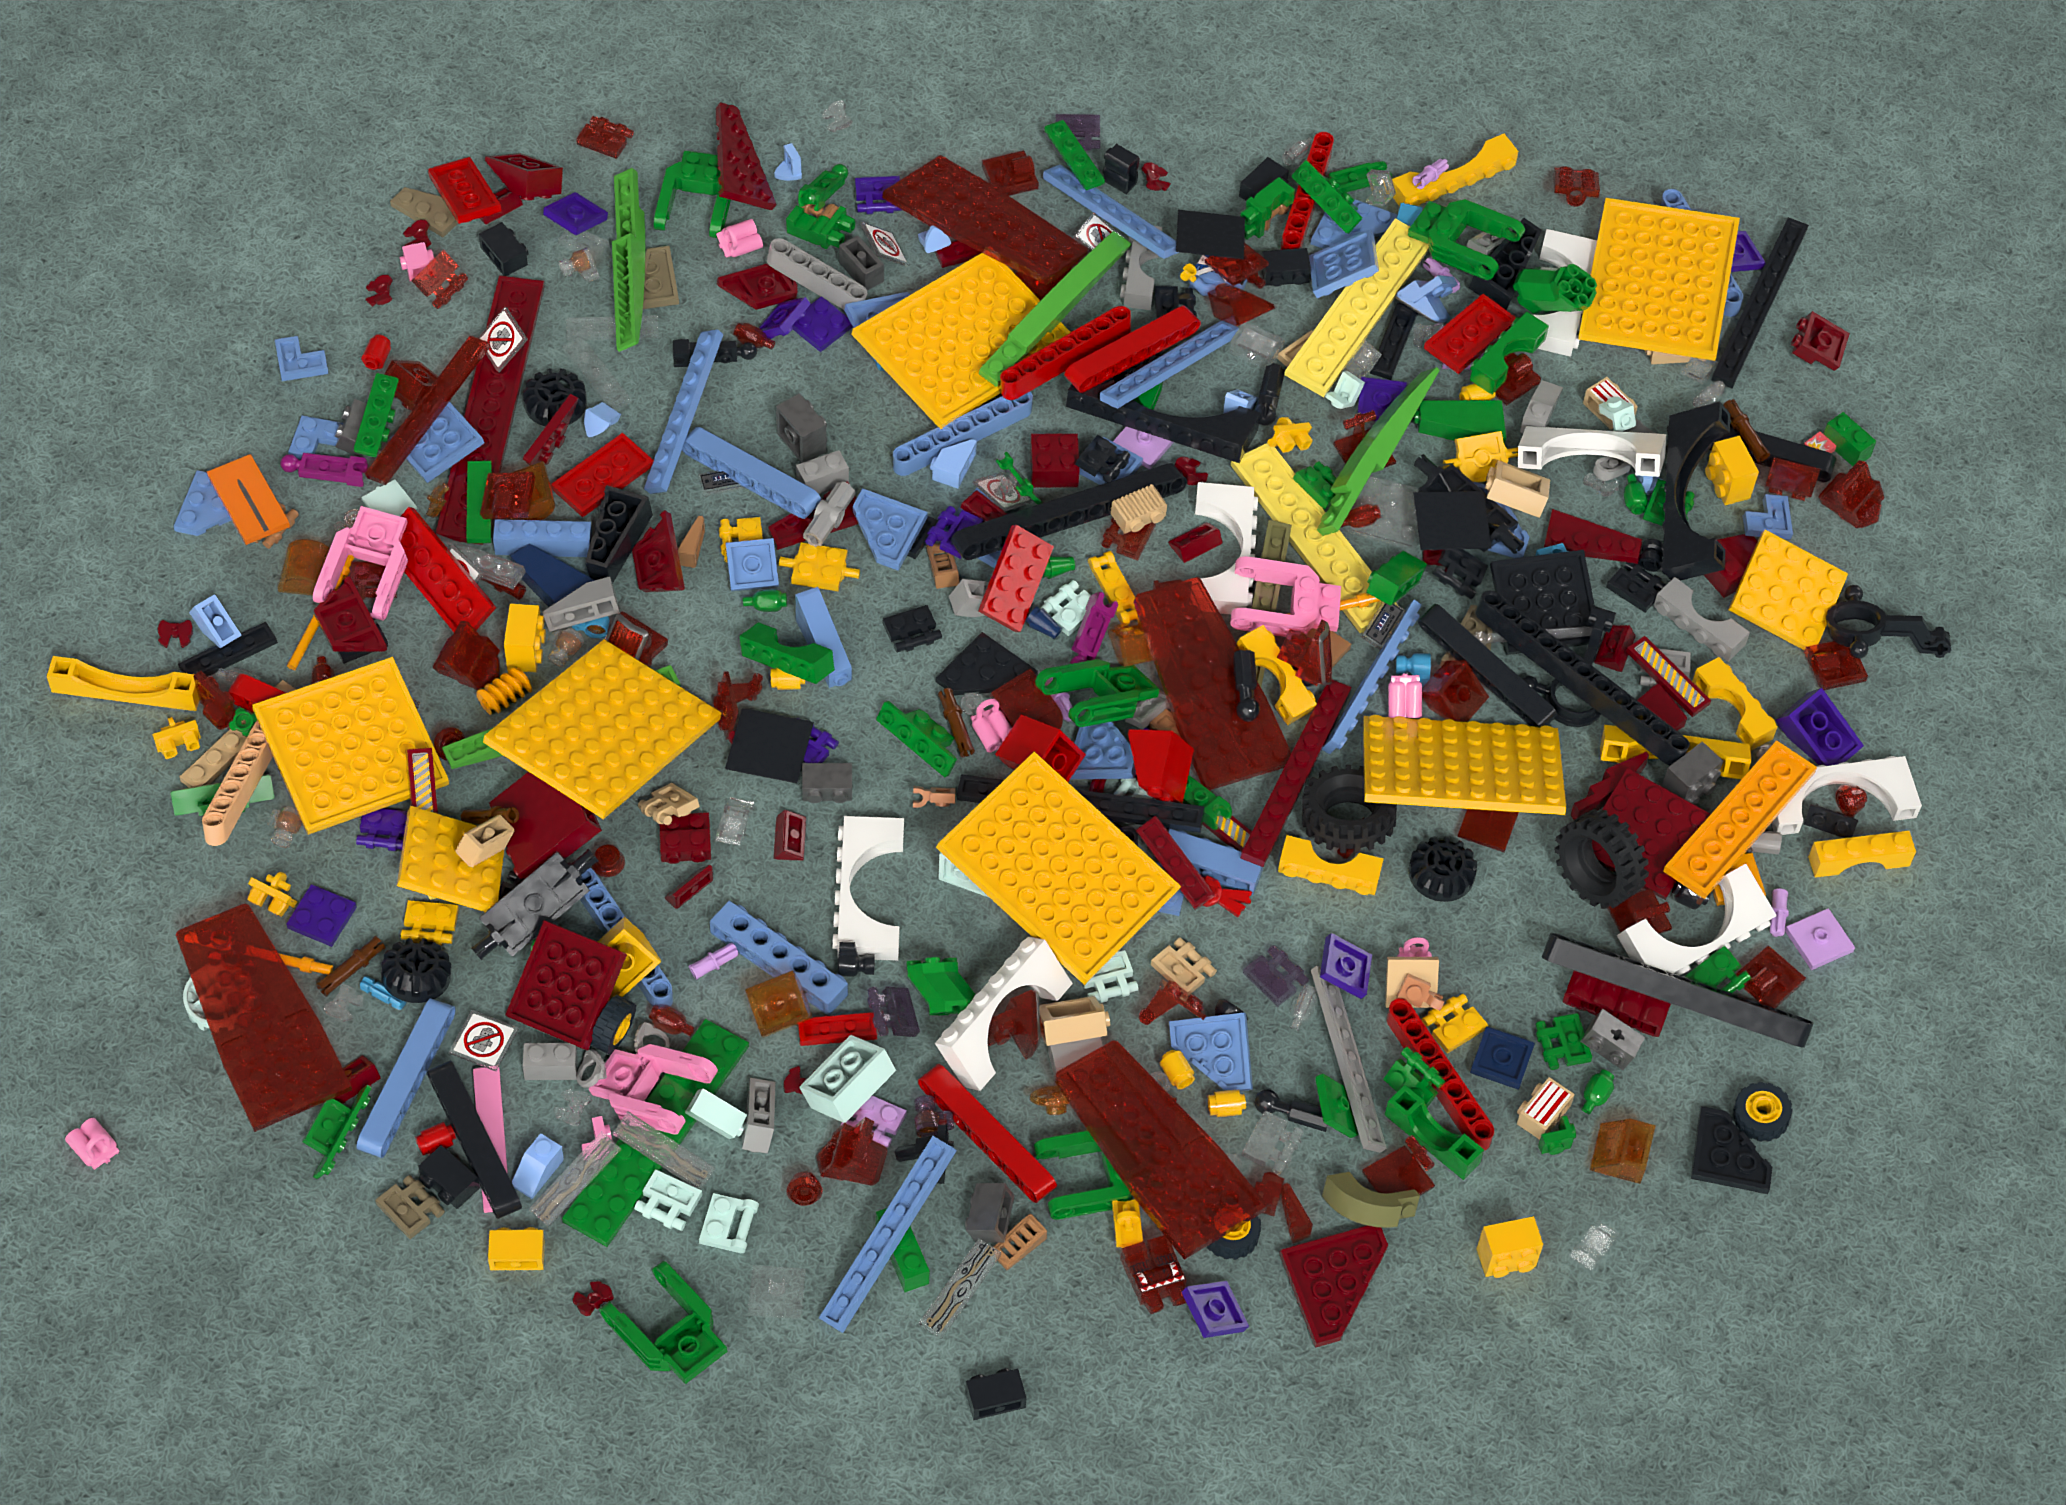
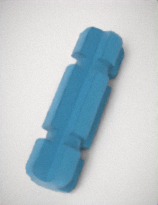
(378, 990)

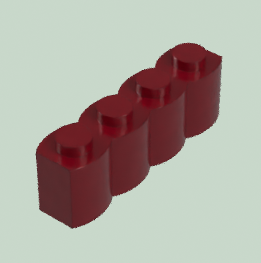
(1630, 1007)

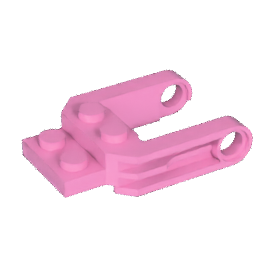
(372, 539)
(1309, 598)
(634, 1076)

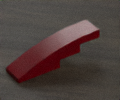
(1600, 792)

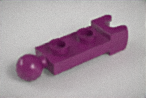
(327, 467)
(1093, 628)

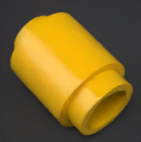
(1474, 392)
(784, 681)
(1177, 1069)
(1226, 1103)

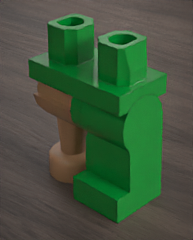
(1265, 205)
(823, 229)

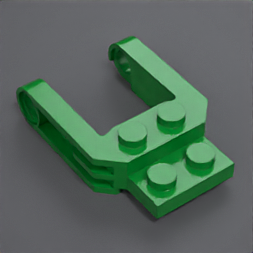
(693, 174)
(1443, 225)
(1117, 689)
(1083, 1202)
(683, 1348)

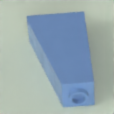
(818, 628)

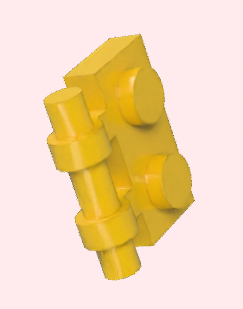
(746, 530)
(430, 916)
(1457, 1030)

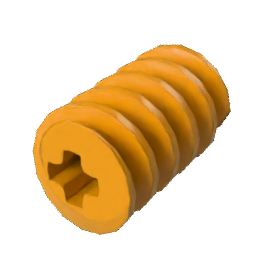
(503, 689)

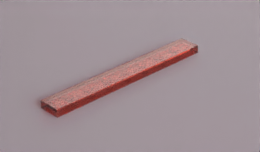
(427, 410)

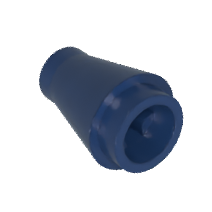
(1043, 622)

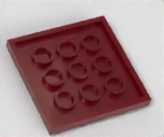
(1660, 821)
(565, 984)

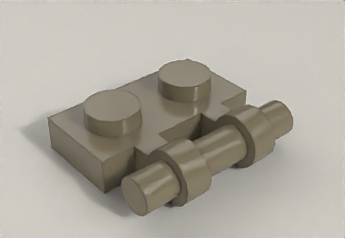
(404, 1212)

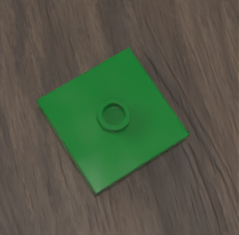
(1335, 1106)

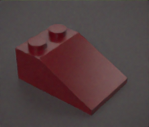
(527, 175)
(1737, 556)

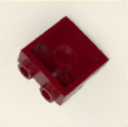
(1819, 341)
(686, 839)

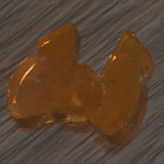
(437, 501)

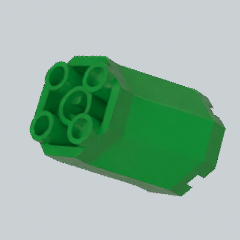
(1555, 289)
(940, 985)

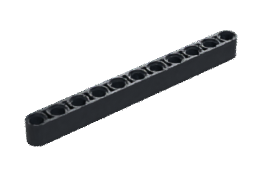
(1064, 511)
(1581, 678)
(1677, 990)

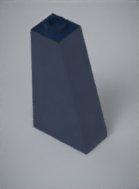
(547, 575)

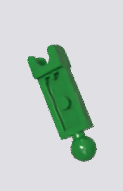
(823, 187)
(1214, 806)

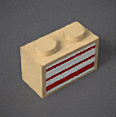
(1601, 393)
(1545, 1108)

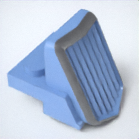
(1424, 297)

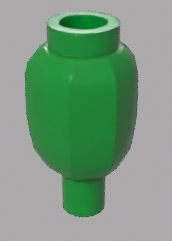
(1635, 495)
(767, 600)
(1598, 1090)

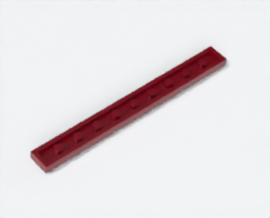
(1295, 773)

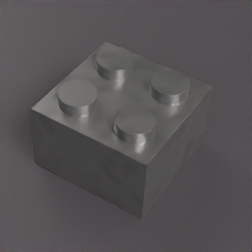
(801, 428)
(1694, 774)

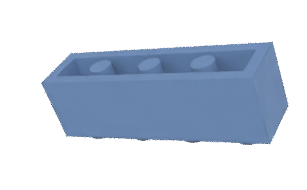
(552, 537)
(1218, 862)

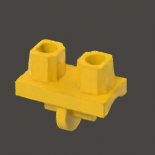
(1290, 434)
(176, 735)
(280, 900)
(1127, 1223)

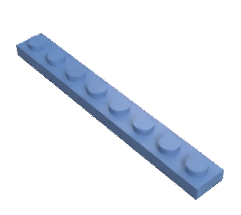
(1112, 212)
(1168, 364)
(683, 411)
(1368, 684)
(887, 1234)

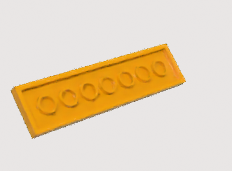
(1740, 819)

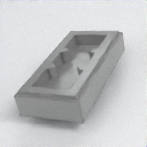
(1148, 710)

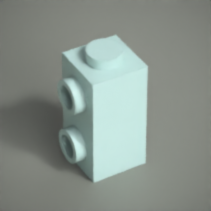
(716, 1114)

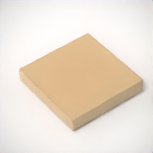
(1421, 967)

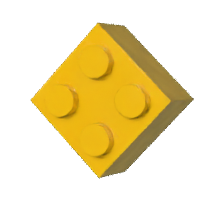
(1731, 470)
(524, 637)
(1509, 1247)

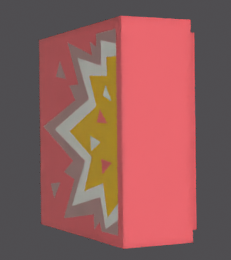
(1821, 442)

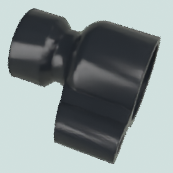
(851, 963)

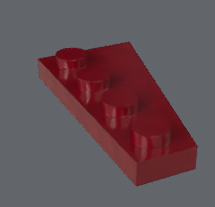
(791, 528)
(1592, 538)

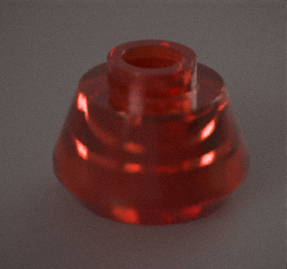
(446, 737)
(1850, 799)
(610, 861)
(804, 1189)

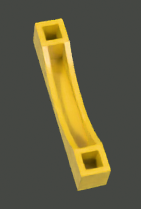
(1495, 156)
(80, 679)
(1619, 747)

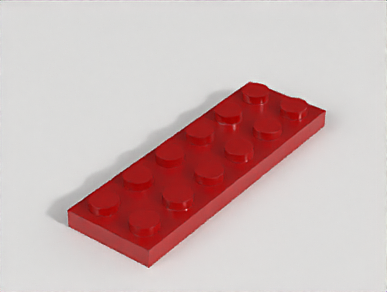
(441, 576)

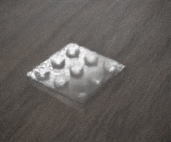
(1398, 513)

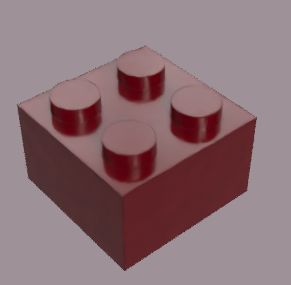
(1054, 460)

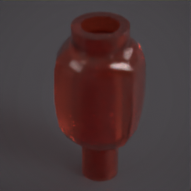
(751, 333)
(1362, 516)
(321, 671)
(670, 1020)

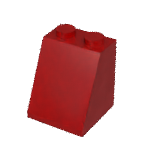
(1046, 741)
(1161, 763)

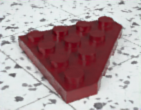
(1333, 1277)

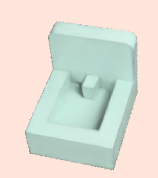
(1346, 391)
(1619, 412)

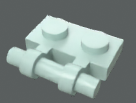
(1072, 614)
(1114, 970)
(669, 1192)

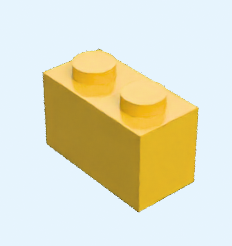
(516, 1249)

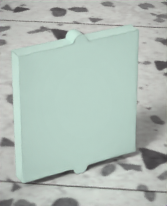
(389, 499)

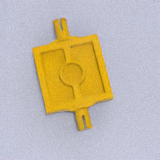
(1479, 453)
(819, 567)

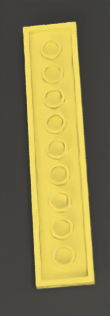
(1356, 311)
(1289, 503)

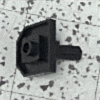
(913, 1151)

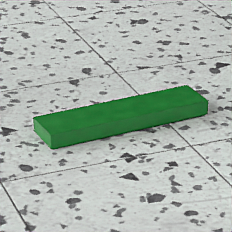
(477, 528)

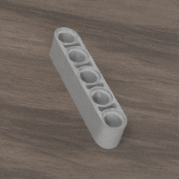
(814, 274)

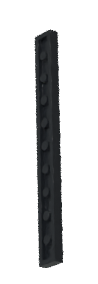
(1760, 302)
(1112, 806)

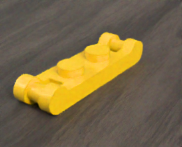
(1114, 586)

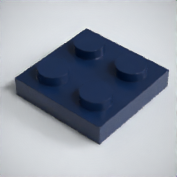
(1502, 1058)

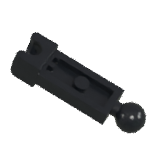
(726, 352)

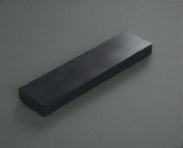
(1394, 341)
(246, 645)

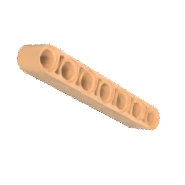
(236, 788)

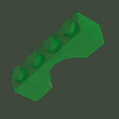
(1523, 336)
(805, 662)
(1453, 1150)

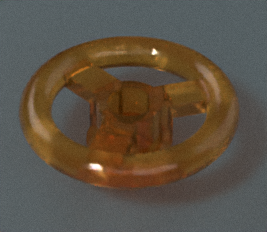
(1054, 1101)

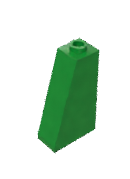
(1460, 418)

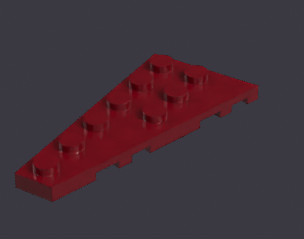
(740, 168)

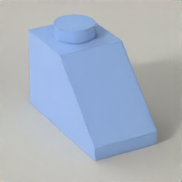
(953, 463)
(215, 621)
(537, 1165)

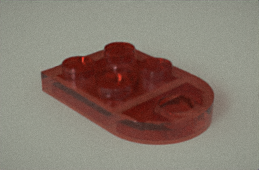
(1024, 698)

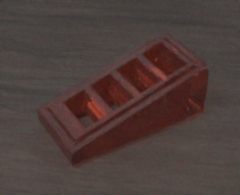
(1296, 1217)

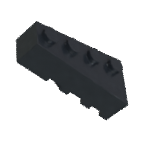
(1511, 259)
(616, 531)

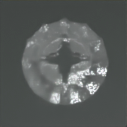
(1709, 394)

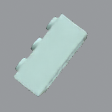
(847, 1078)

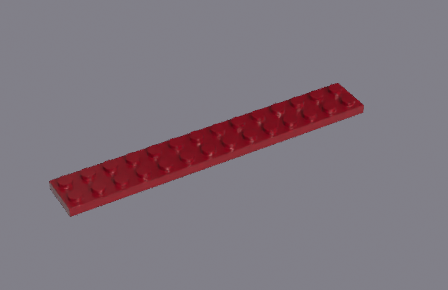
(492, 400)

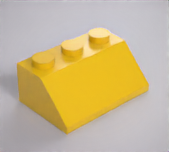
(640, 955)

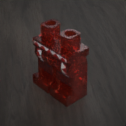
(1154, 1273)

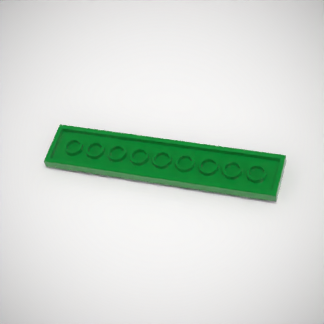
(615, 1191)

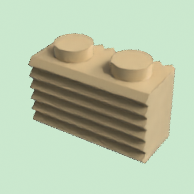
(1139, 509)
(484, 840)

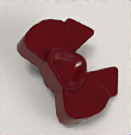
(1153, 173)
(419, 232)
(381, 286)
(1188, 469)
(182, 630)
(793, 1081)
(600, 1294)

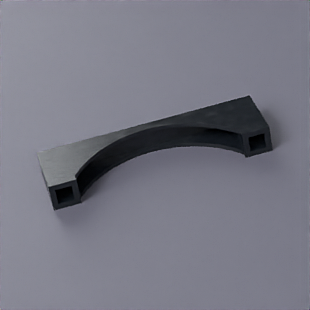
(1219, 435)
(1689, 438)

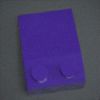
(1819, 729)

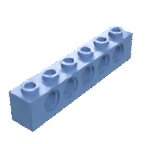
(733, 916)

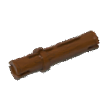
(1741, 423)
(952, 713)
(480, 816)
(351, 965)

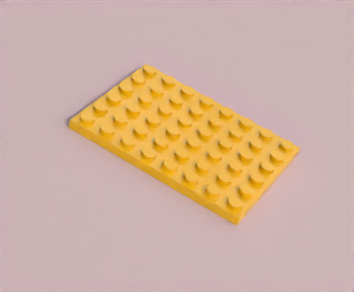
(1660, 279)
(948, 332)
(602, 728)
(1463, 765)
(1058, 867)

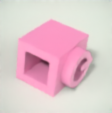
(415, 258)

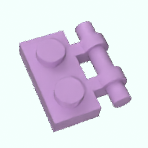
(885, 1117)

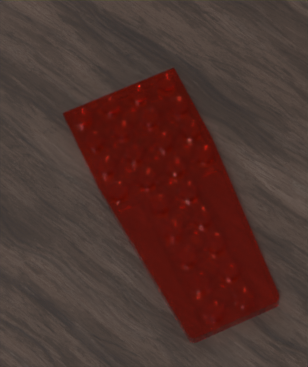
(985, 219)
(1197, 675)
(259, 1019)
(1158, 1150)

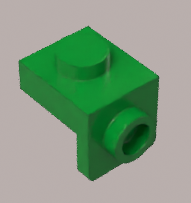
(1558, 1141)

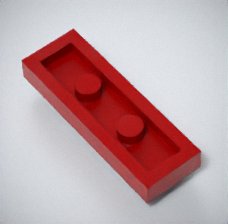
(837, 1029)

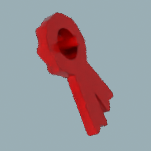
(1227, 898)

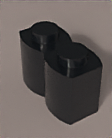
(1121, 168)

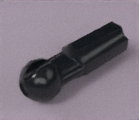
(1270, 393)
(1246, 683)
(1296, 1110)

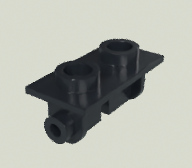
(1830, 821)

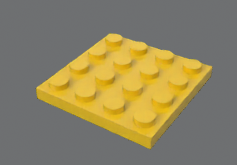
(1787, 591)
(435, 868)

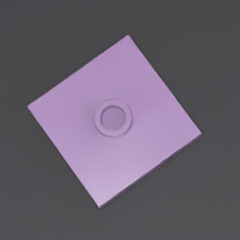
(1144, 445)
(1819, 939)

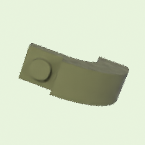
(1366, 1206)

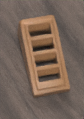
(692, 543)
(945, 577)
(1025, 1248)

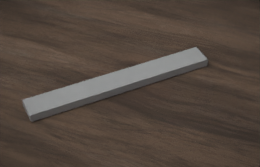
(1349, 1064)

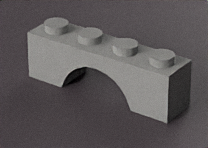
(1139, 286)
(1722, 637)

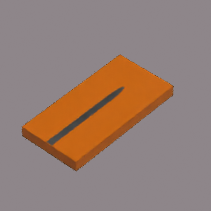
(248, 499)

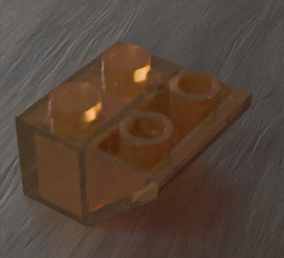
(1130, 644)
(1623, 1149)

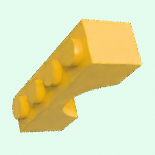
(1719, 682)
(1294, 698)
(1836, 855)
(1357, 875)

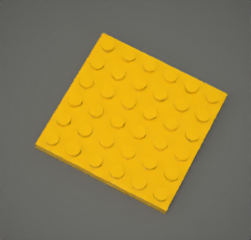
(346, 743)

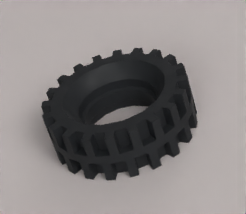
(1344, 787)
(1583, 867)

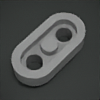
(1610, 468)

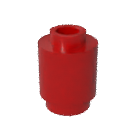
(376, 352)
(435, 1136)

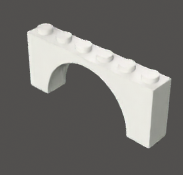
(1561, 251)
(1640, 450)
(1233, 508)
(1884, 778)
(862, 841)
(1744, 911)
(965, 1040)

